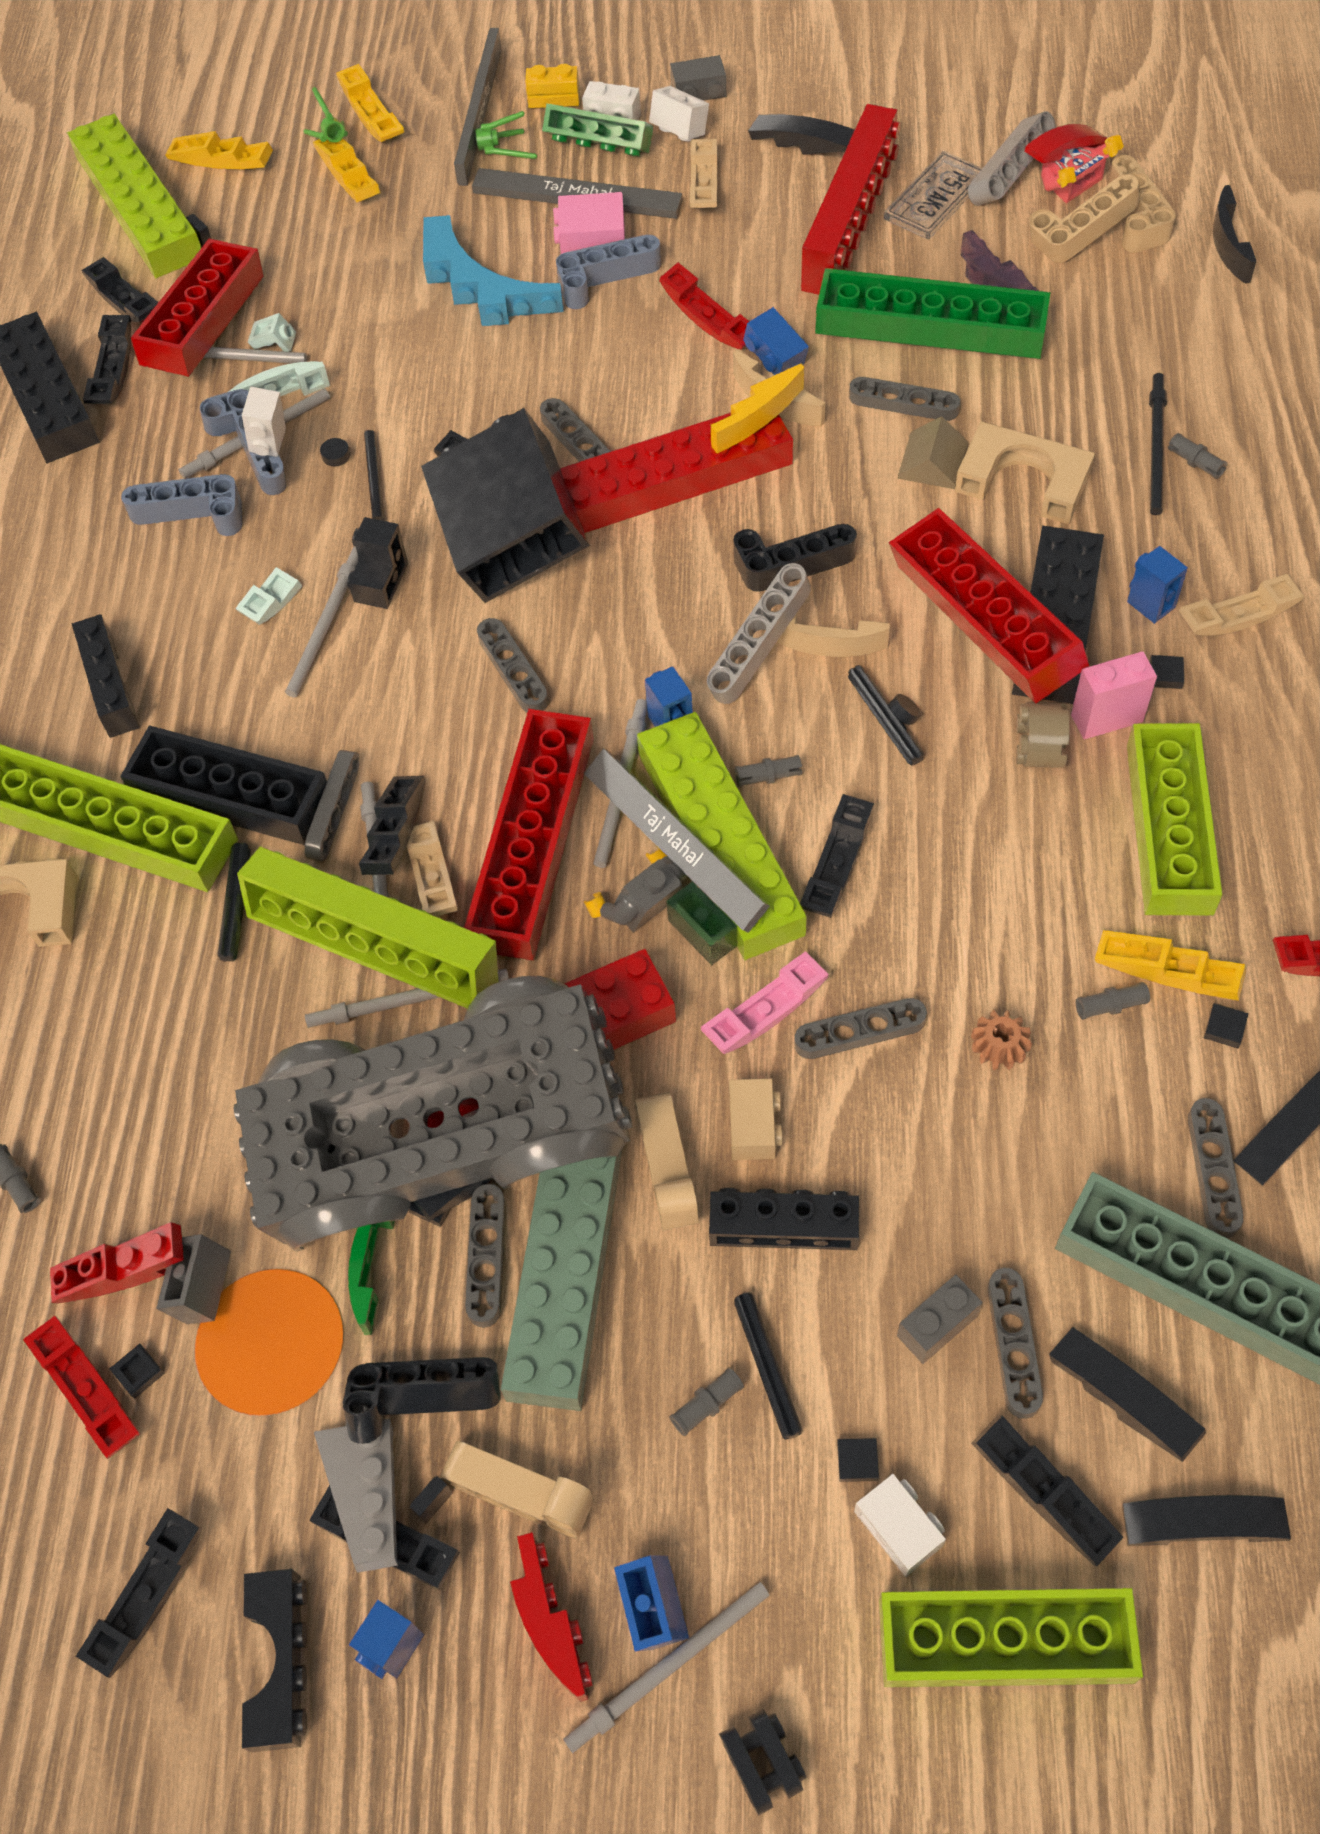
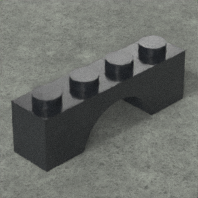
(104, 676)
(275, 1714)

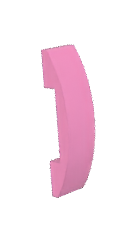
(767, 1007)

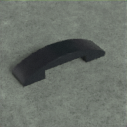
(1236, 256)
(117, 291)
(111, 361)
(838, 856)
(1205, 1519)
(416, 1552)
(143, 1596)

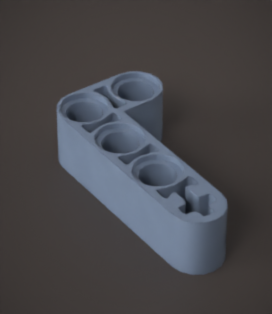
(605, 264)
(224, 415)
(187, 499)

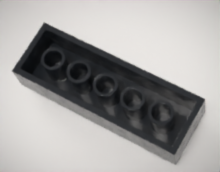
(44, 389)
(1066, 586)
(227, 782)

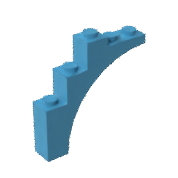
(472, 283)

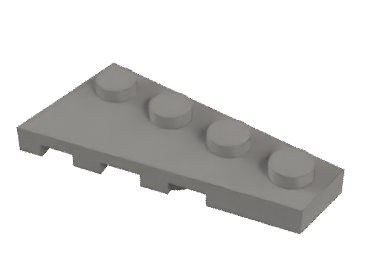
(363, 1494)

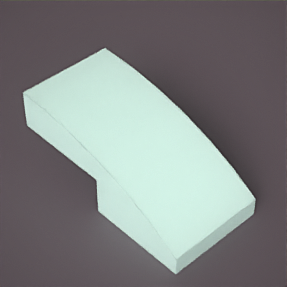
(270, 598)

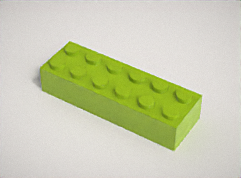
(1173, 820)
(1009, 1638)

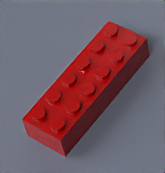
(197, 307)

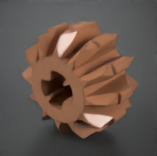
(1001, 1040)

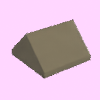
(933, 454)

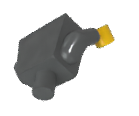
(643, 895)

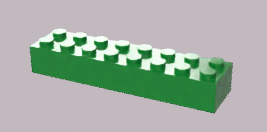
(932, 313)

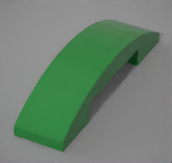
(364, 1299)

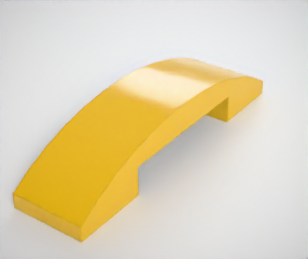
(367, 104)

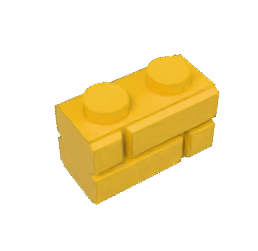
(552, 86)

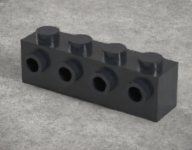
(784, 1219)

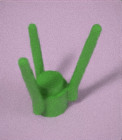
(330, 126)
(488, 137)

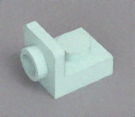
(272, 330)

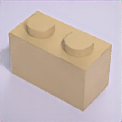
(753, 1119)

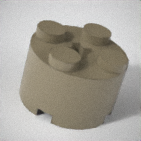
(1043, 734)

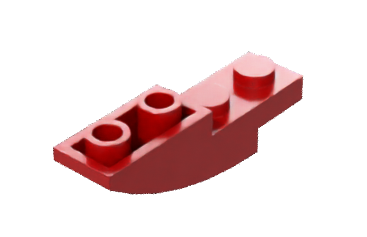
(117, 1267)
(551, 1633)

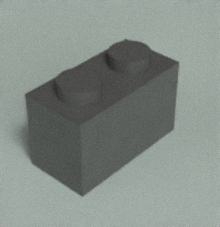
(700, 77)
(195, 1285)
(939, 1319)

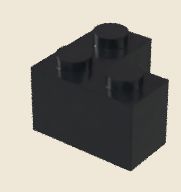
(379, 564)

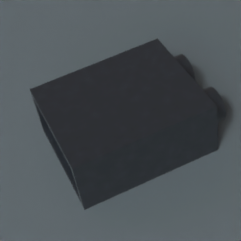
(504, 505)

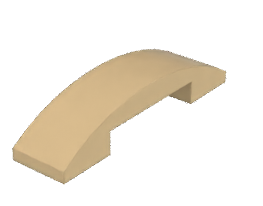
(703, 173)
(803, 409)
(1242, 611)
(836, 641)
(430, 870)

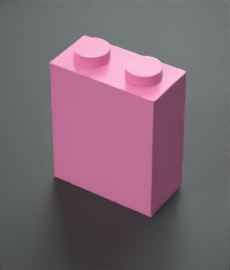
(588, 220)
(1113, 695)

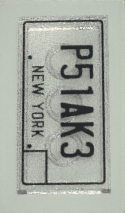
(933, 195)

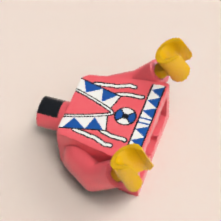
(1079, 168)

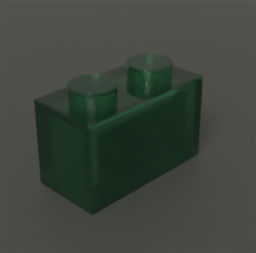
(702, 923)

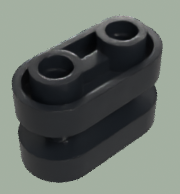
(786, 1770)

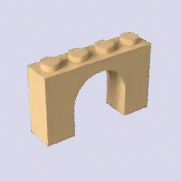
(1002, 447)
(51, 894)

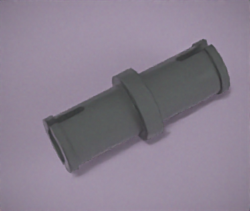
(1197, 455)
(768, 770)
(1112, 1000)
(14, 1180)
(706, 1402)

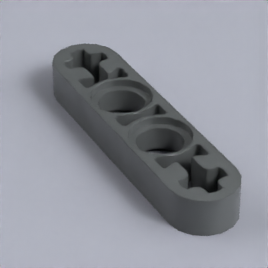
(904, 394)
(574, 439)
(510, 666)
(332, 805)
(858, 1023)
(1219, 1167)
(490, 1254)
(1011, 1342)

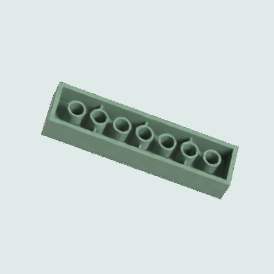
(1196, 1273)
(561, 1285)

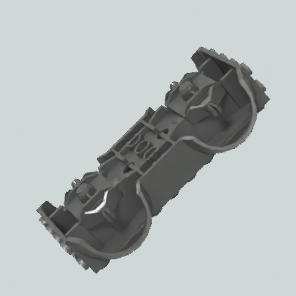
(326, 1111)

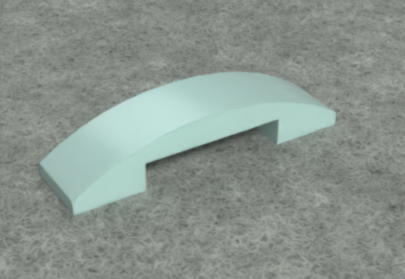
(290, 377)

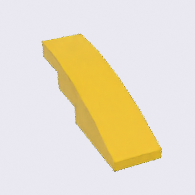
(212, 152)
(347, 168)
(764, 404)
(1171, 966)

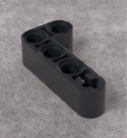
(813, 551)
(416, 1388)

